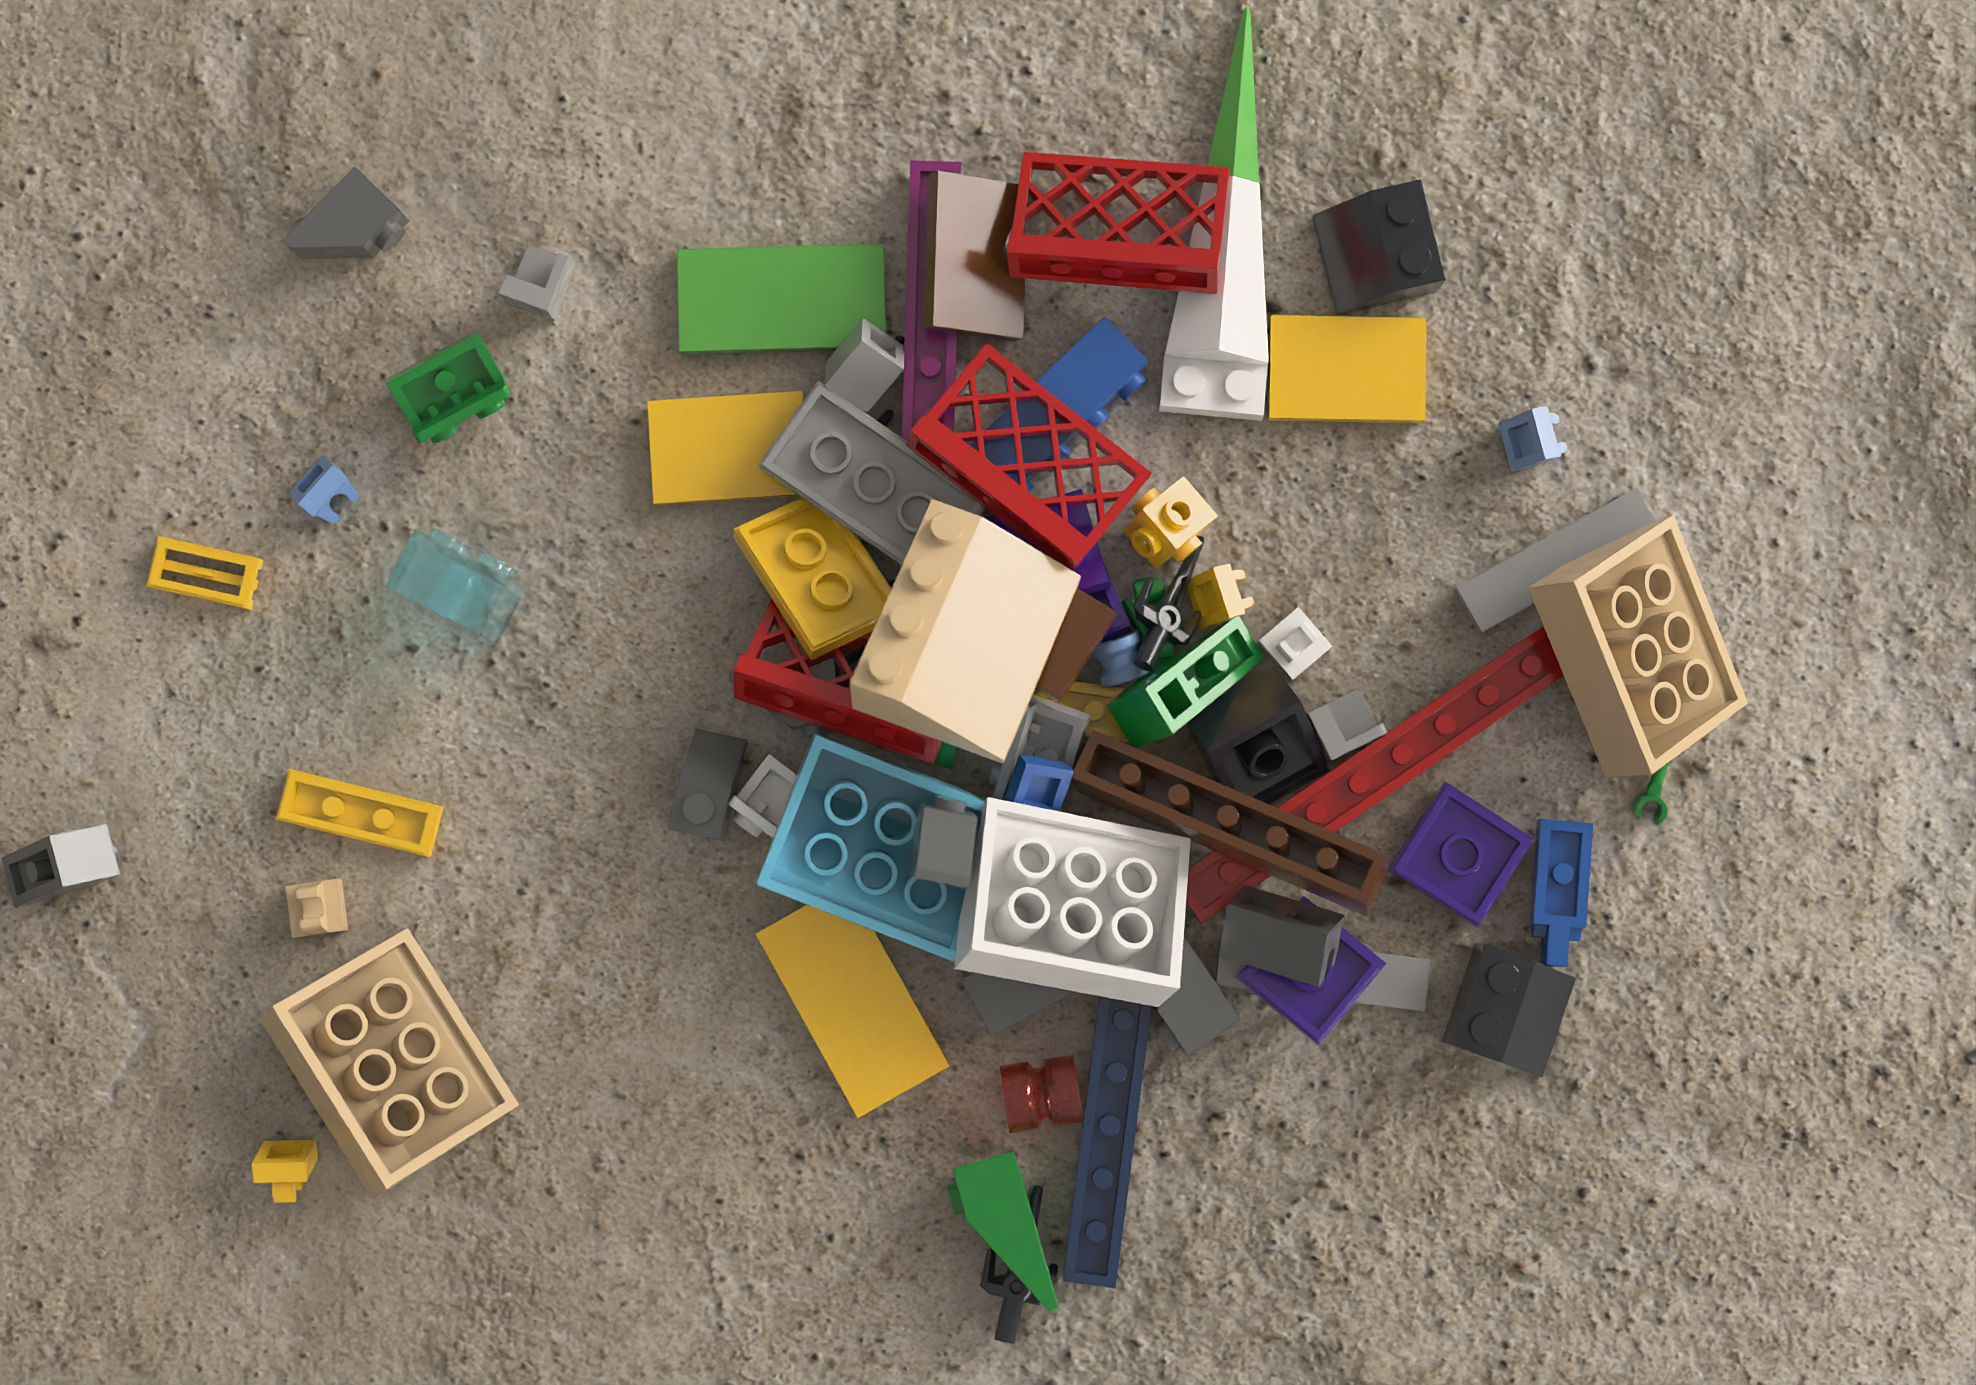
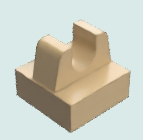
(316, 908)

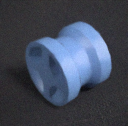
(1117, 659)

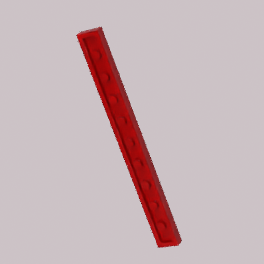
(1393, 760)

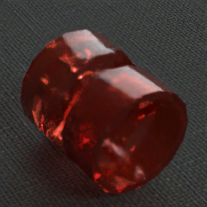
(1041, 1093)

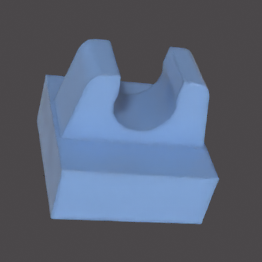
(1530, 439)
(319, 486)

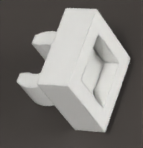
(1294, 644)

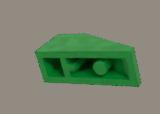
(1185, 683)
(1000, 1213)

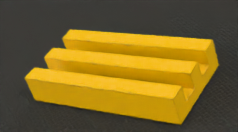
(247, 582)

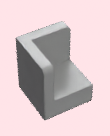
(539, 282)
(864, 365)
(1344, 725)

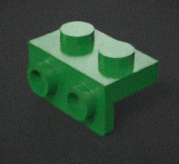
(449, 388)

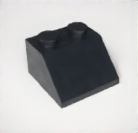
(1379, 248)
(1258, 739)
(1508, 1009)

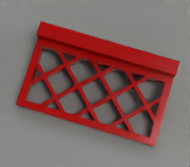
(1104, 259)
(1000, 493)
(813, 699)

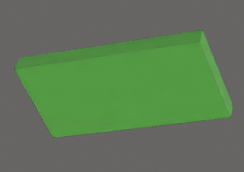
(777, 297)

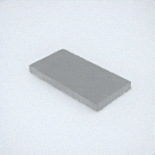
(859, 473)

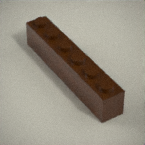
(1230, 823)

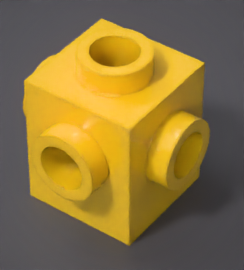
(1169, 523)

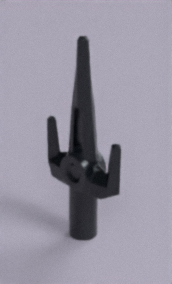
(1164, 619)
(1010, 1287)

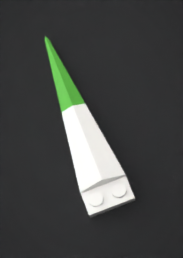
(1219, 340)

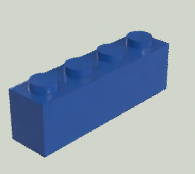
(1083, 379)

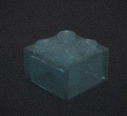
(449, 582)

